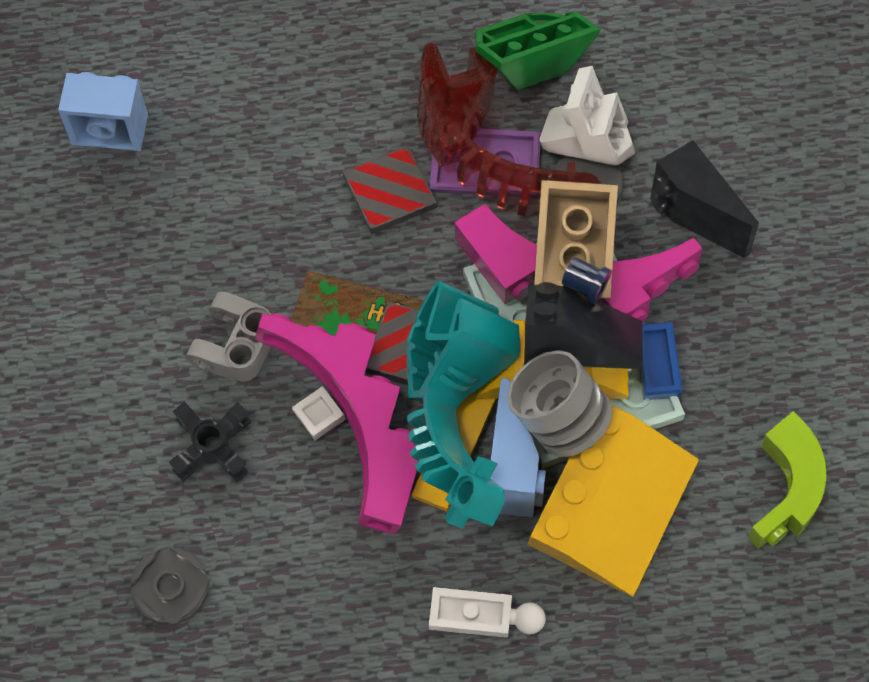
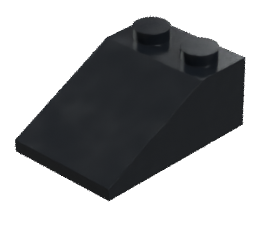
(701, 200)
(569, 323)

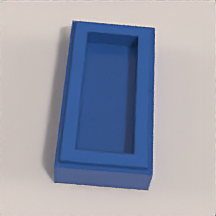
(660, 365)

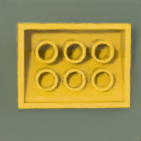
(615, 503)

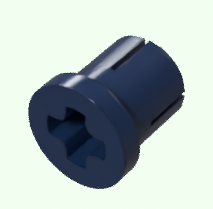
(586, 279)

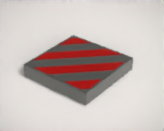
(389, 189)
(388, 352)

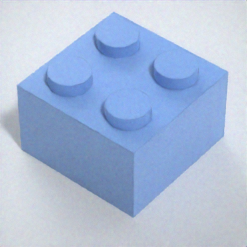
(103, 111)

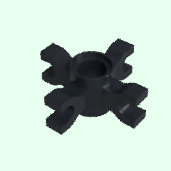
(233, 422)

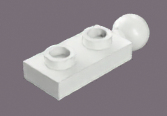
(482, 613)

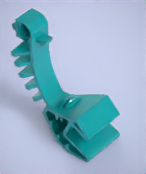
(449, 355)

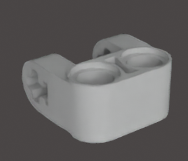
(241, 343)

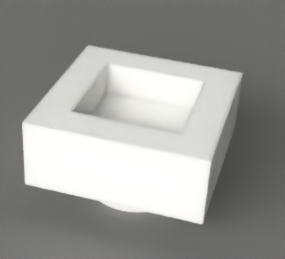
(318, 413)

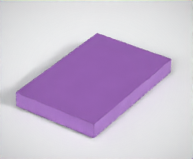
(512, 145)

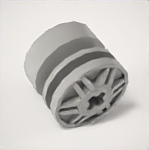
(560, 403)

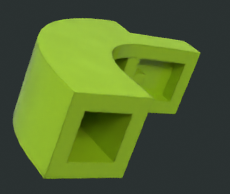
(804, 466)

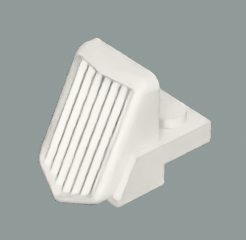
(589, 124)

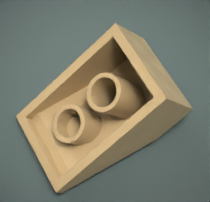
(575, 223)

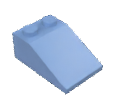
(517, 461)

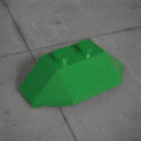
(535, 45)

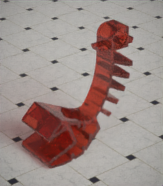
(450, 117)

